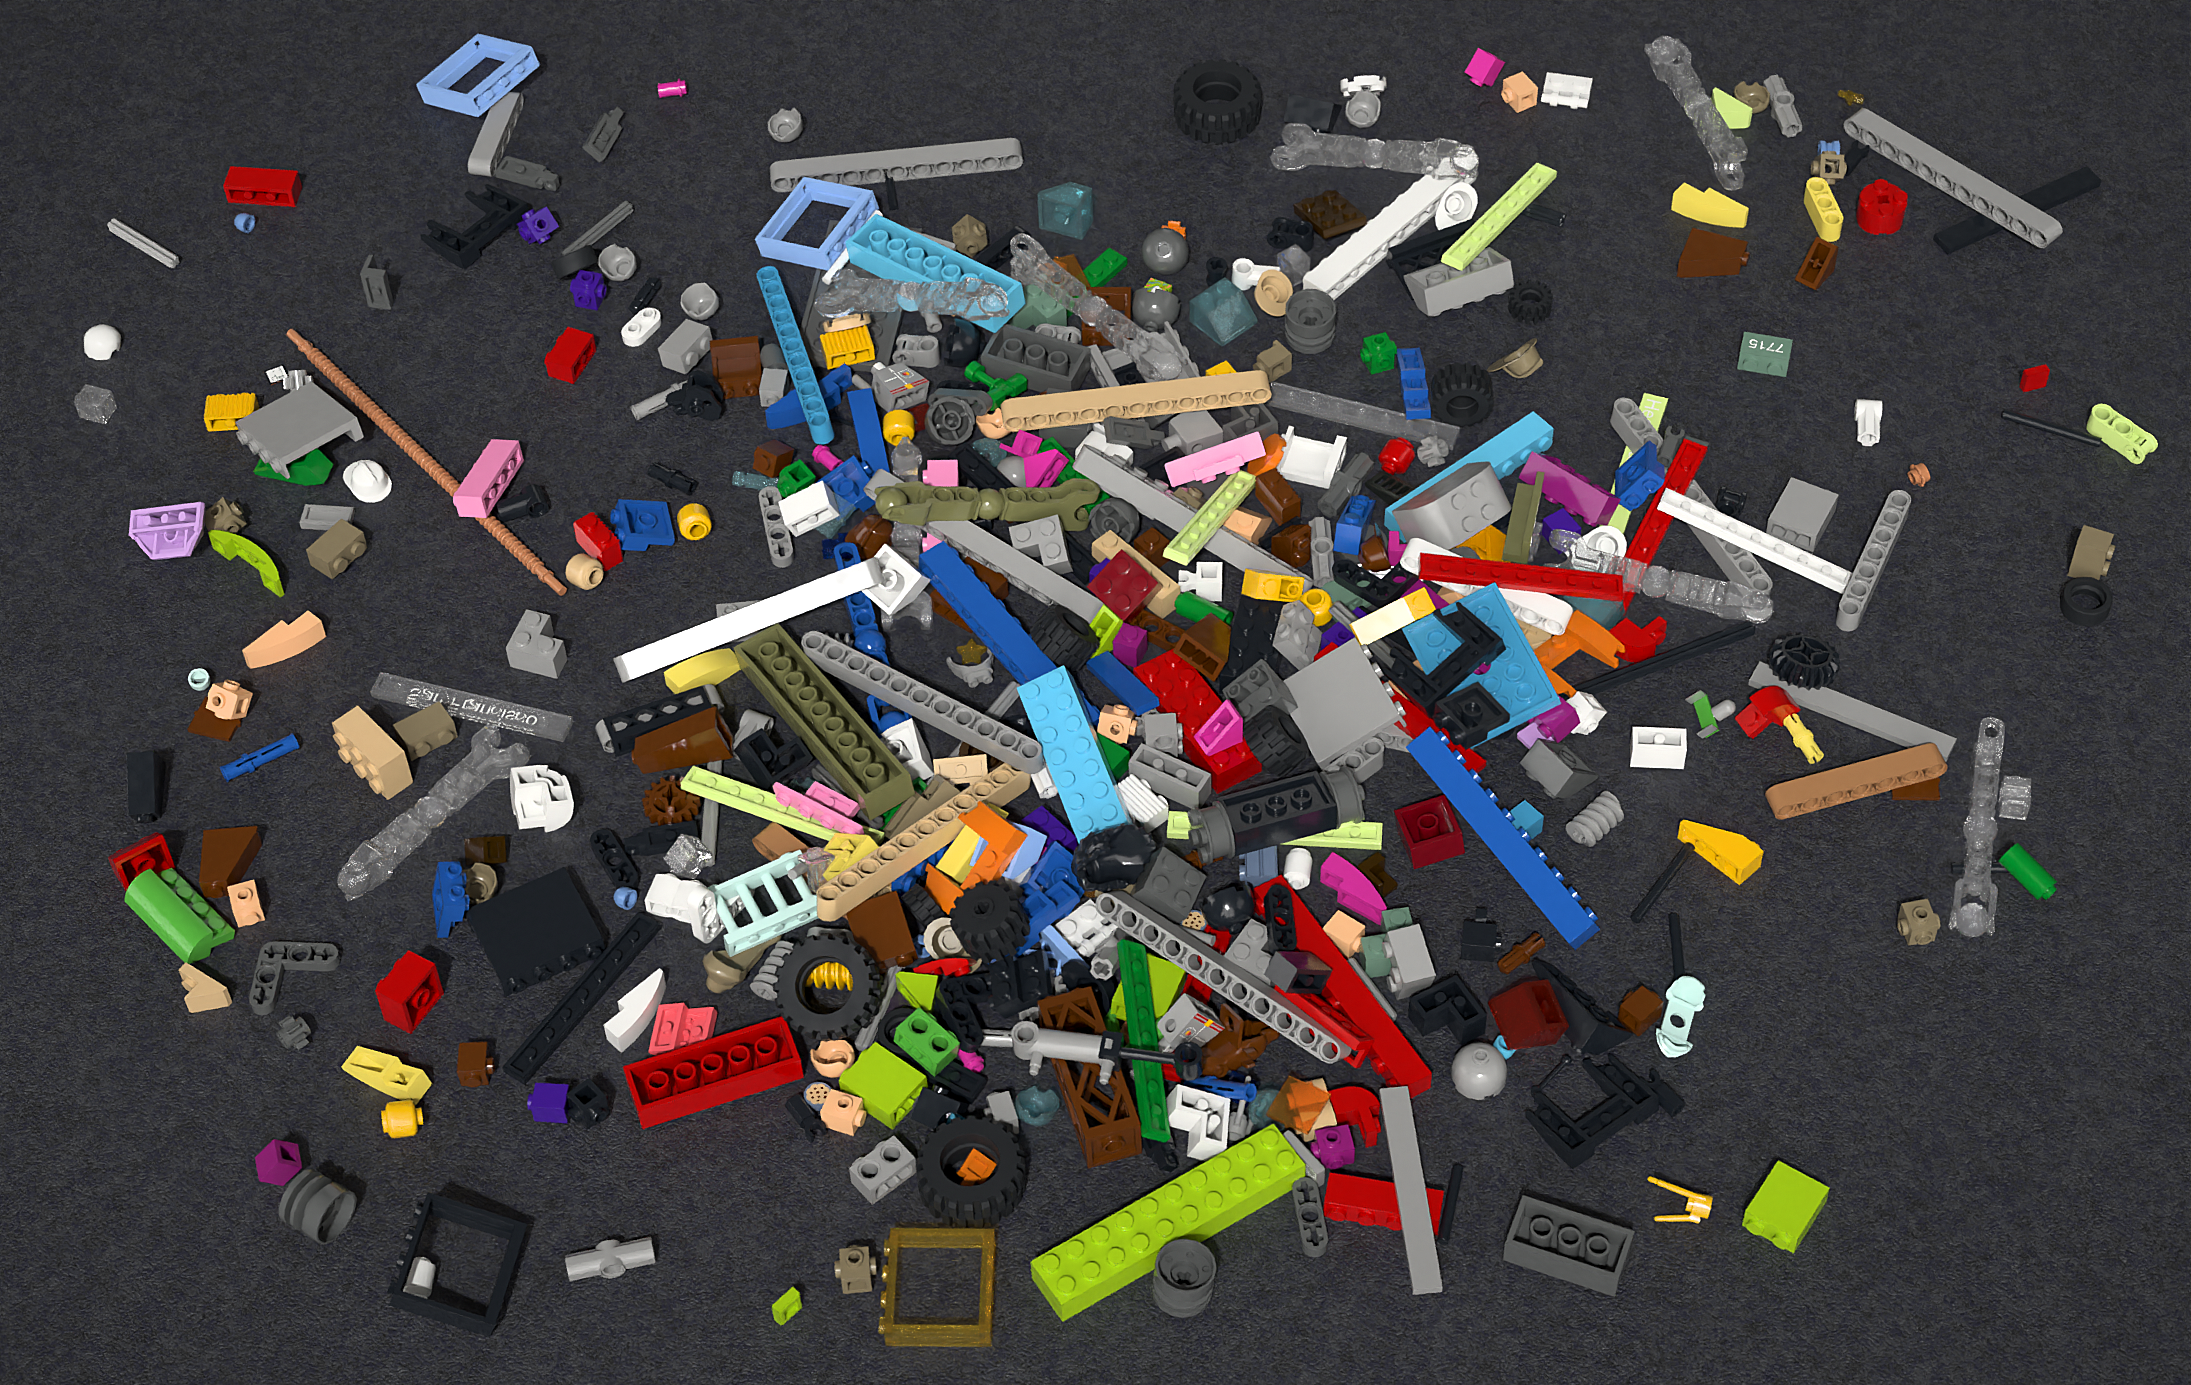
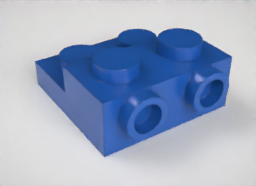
(1639, 477)
(849, 481)
(642, 524)
(1049, 870)
(449, 897)

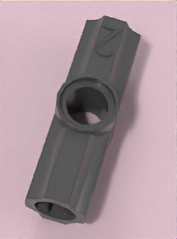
(1345, 484)

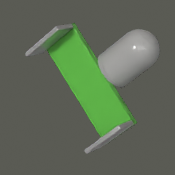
(1707, 714)

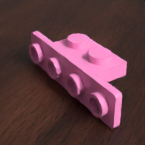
(1215, 460)
(823, 805)

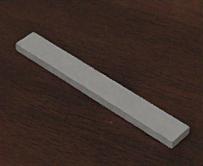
(1857, 713)
(1410, 1191)

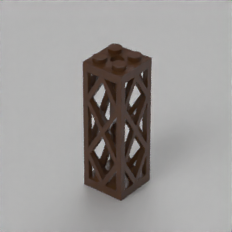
(1114, 1138)

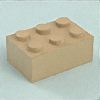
(372, 753)

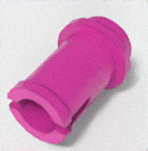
(672, 88)
(824, 456)
(971, 1061)

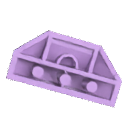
(168, 530)

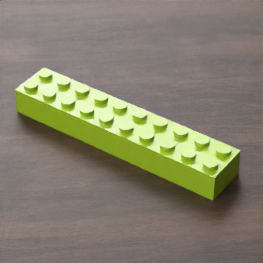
(1185, 1208)

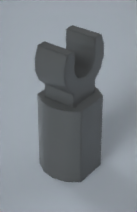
(1669, 447)

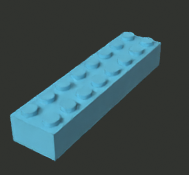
(907, 256)
(1073, 753)

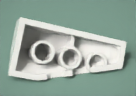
(909, 749)

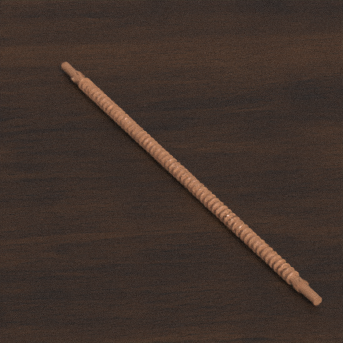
(422, 458)

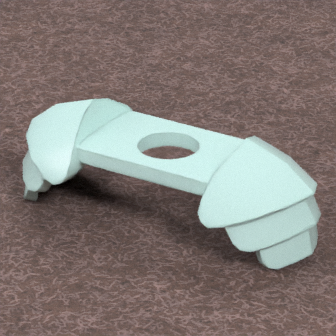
(1683, 999)

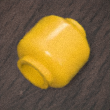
(897, 425)
(694, 521)
(1318, 603)
(401, 1119)

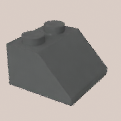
(1557, 768)

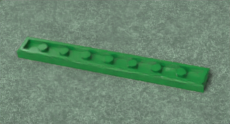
(1143, 1035)

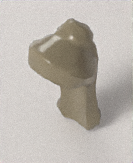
(727, 971)

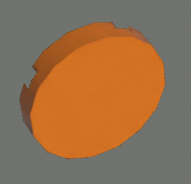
(1274, 454)

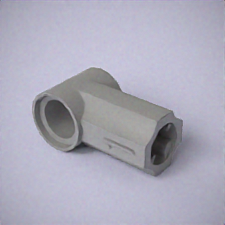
(750, 723)

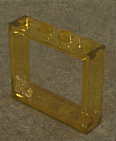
(938, 1335)

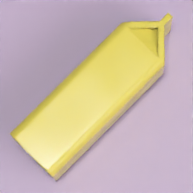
(958, 856)

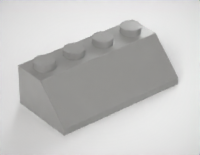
(1447, 288)

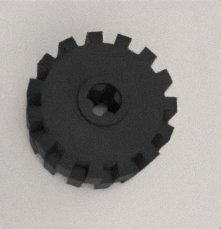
(989, 921)

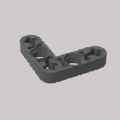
(278, 964)

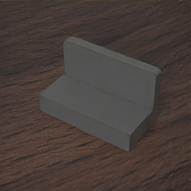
(376, 285)

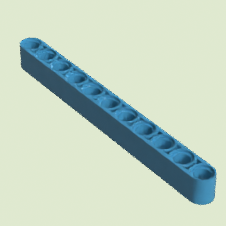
(795, 355)

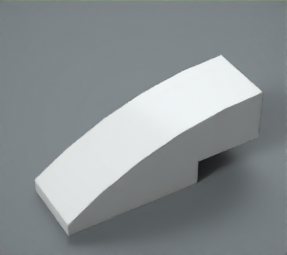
(636, 1011)

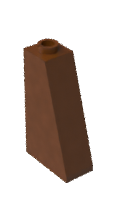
(684, 743)

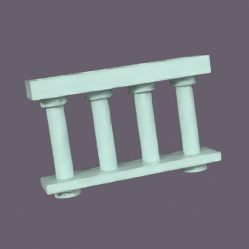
(763, 927)

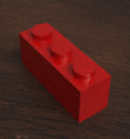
(262, 186)

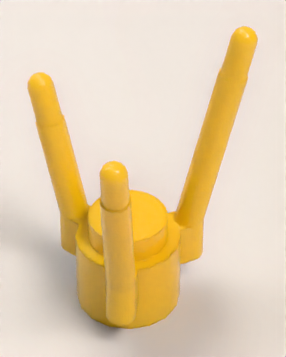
(1697, 1204)

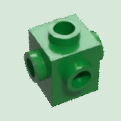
(1378, 353)
(794, 478)

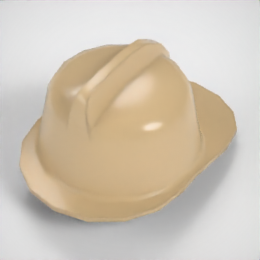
(1273, 292)

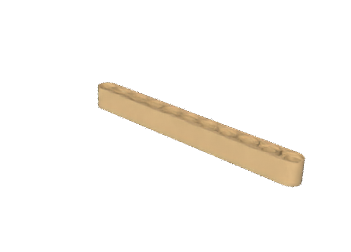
(1135, 400)
(916, 843)

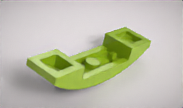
(232, 545)

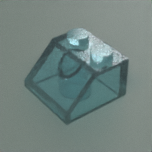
(1066, 209)
(1222, 312)

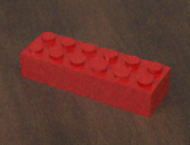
(1194, 702)
(713, 1072)

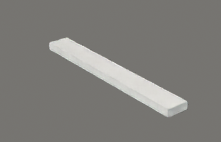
(1754, 540)

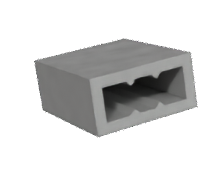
(1802, 514)

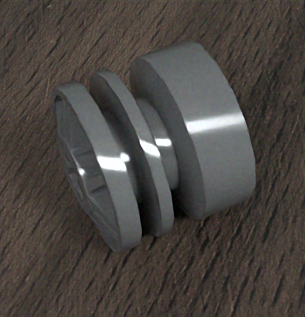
(1310, 321)
(317, 1206)
(1183, 1278)

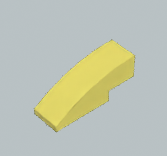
(1709, 207)
(702, 670)
(387, 1074)

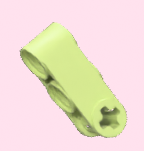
(2120, 433)

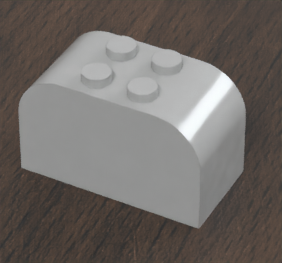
(1454, 507)

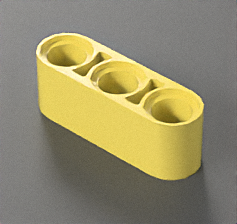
(1823, 209)

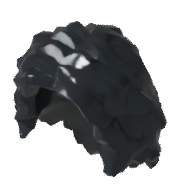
(1112, 857)

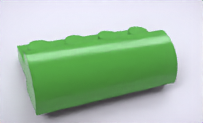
(177, 914)

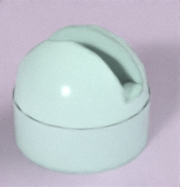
(201, 676)

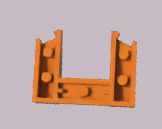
(1579, 634)
(1003, 845)

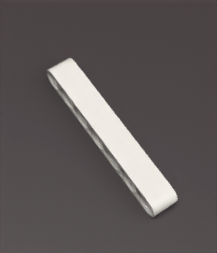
(1530, 607)

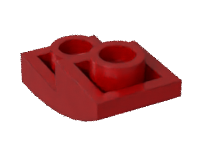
(950, 967)

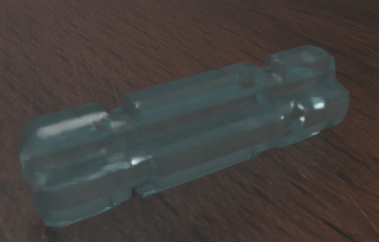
(753, 480)

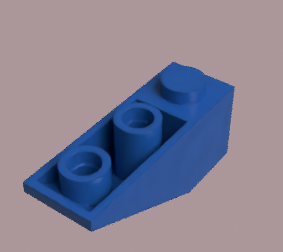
(1353, 524)

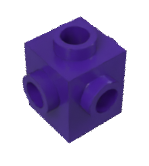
(537, 225)
(588, 289)

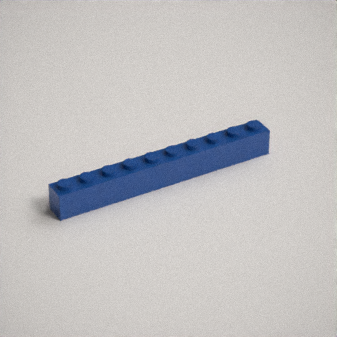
(988, 617)
(1502, 837)

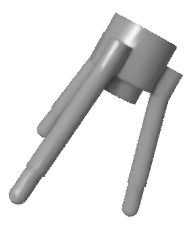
(1238, 1126)

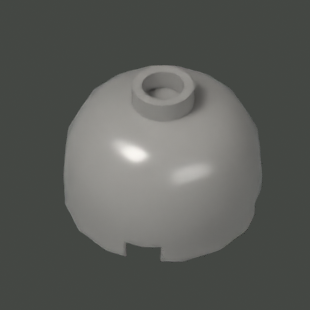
(1479, 1071)

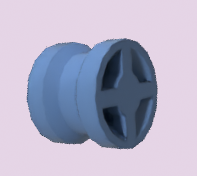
(1833, 146)

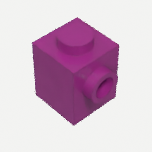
(1130, 645)
(278, 1162)

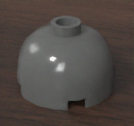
(1165, 251)
(1155, 308)
(949, 421)
(1117, 516)

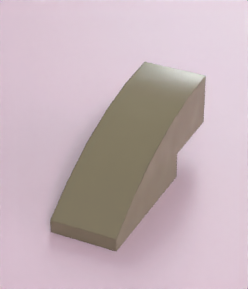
(918, 806)

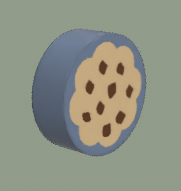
(1194, 921)
(816, 1095)

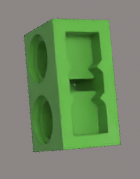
(922, 1045)

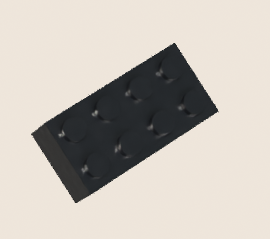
(1252, 638)

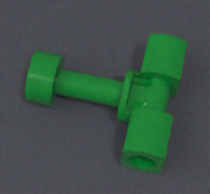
(998, 387)

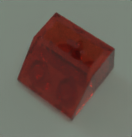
(1529, 1015)

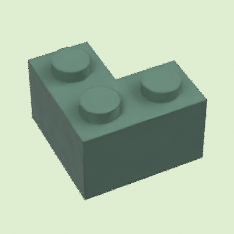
(1038, 309)
(1371, 950)

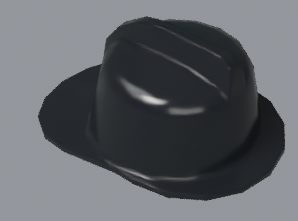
(1078, 976)

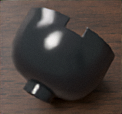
(962, 343)
(1229, 909)

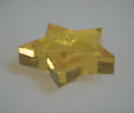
(1851, 96)
(971, 652)

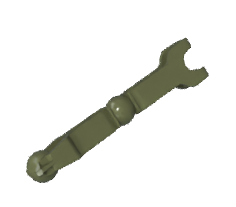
(965, 503)

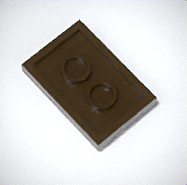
(1329, 213)

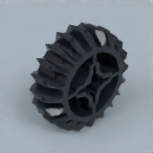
(1804, 661)

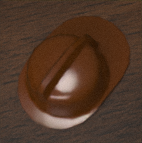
(870, 535)
(1374, 553)

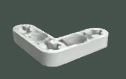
(704, 915)

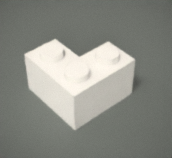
(1203, 1116)

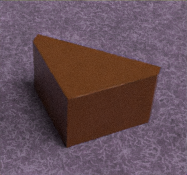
(1818, 263)

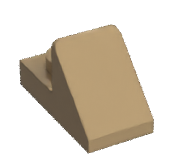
(203, 990)

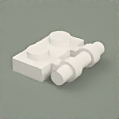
(1566, 90)
(1081, 925)

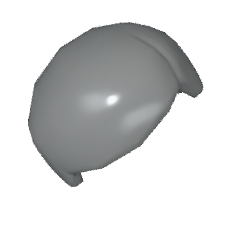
(1363, 109)
(785, 125)
(617, 263)
(699, 301)
(1013, 470)

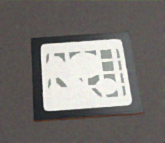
(276, 374)

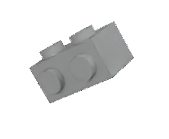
(685, 346)

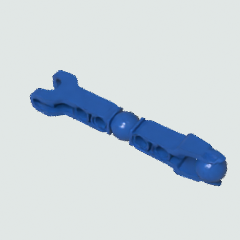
(867, 640)

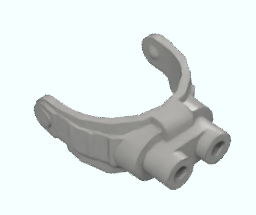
(974, 674)

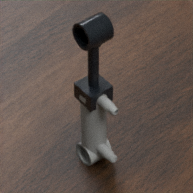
(1102, 1050)

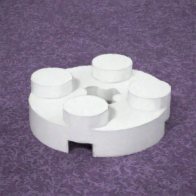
(1363, 83)

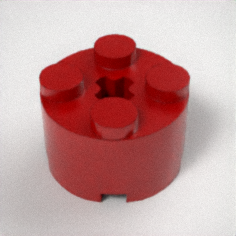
(1881, 208)

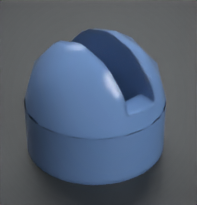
(244, 222)
(625, 897)
(921, 951)

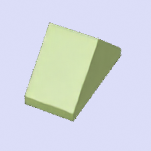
(1732, 110)

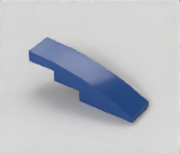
(1413, 383)
(867, 429)

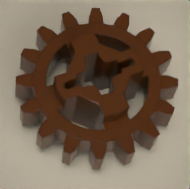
(670, 803)

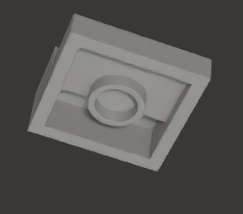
(1297, 635)

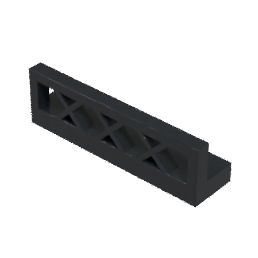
(624, 740)

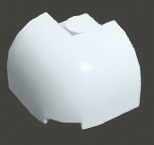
(540, 797)

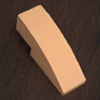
(284, 641)

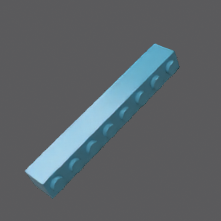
(1504, 452)

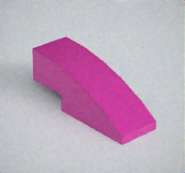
(1353, 888)

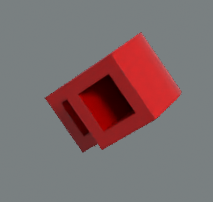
(1639, 642)
(1767, 706)
(1360, 1107)

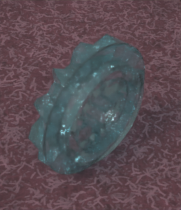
(992, 445)

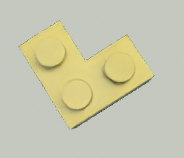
(847, 851)

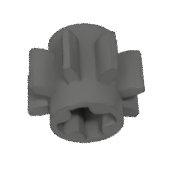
(293, 1032)

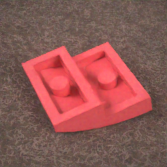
(681, 1027)

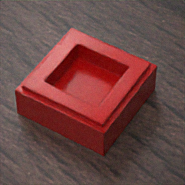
(2034, 378)

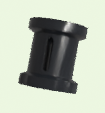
(1216, 270)

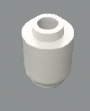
(1298, 868)
(420, 1277)

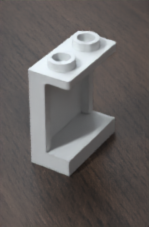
(1311, 460)

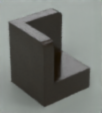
(485, 850)
(1374, 871)

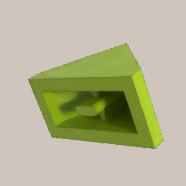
(1105, 626)
(918, 989)

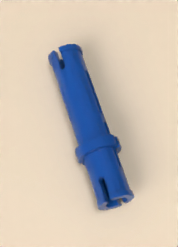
(249, 762)
(1241, 1090)

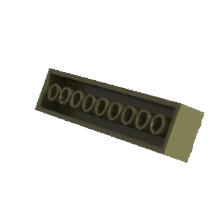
(824, 721)

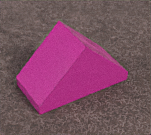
(1044, 468)
(1221, 730)

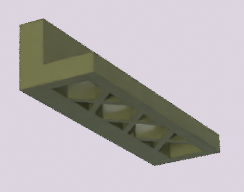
(1523, 521)

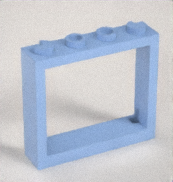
(518, 64)
(861, 205)

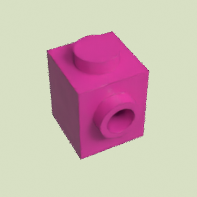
(1484, 68)

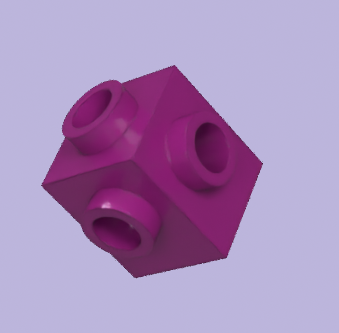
(1333, 1146)

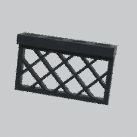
(1424, 246)

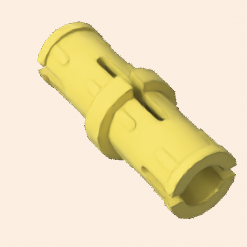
(1803, 738)

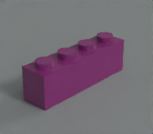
(1571, 489)

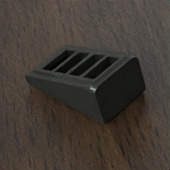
(1386, 493)

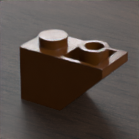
(1292, 545)

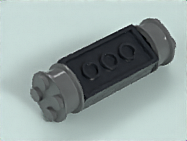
(1275, 814)

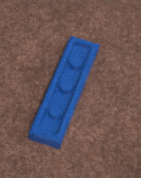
(1122, 683)

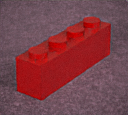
(1372, 1202)

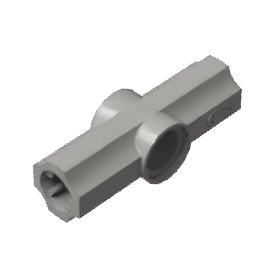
(1782, 106)
(1321, 551)
(1107, 959)
(610, 1259)

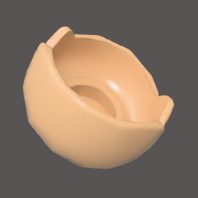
(992, 425)
(833, 1058)

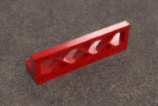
(1334, 1023)

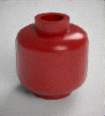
(1396, 456)

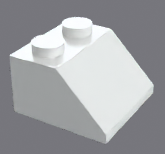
(901, 583)

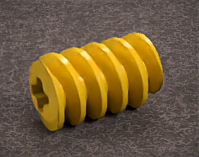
(830, 974)

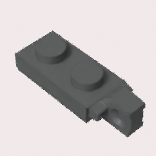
(603, 134)
(527, 174)
(1131, 433)

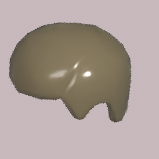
(1753, 96)
(480, 883)

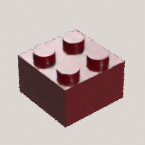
(1124, 586)
(1429, 832)

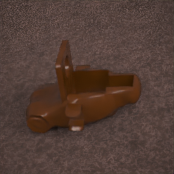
(1235, 1045)

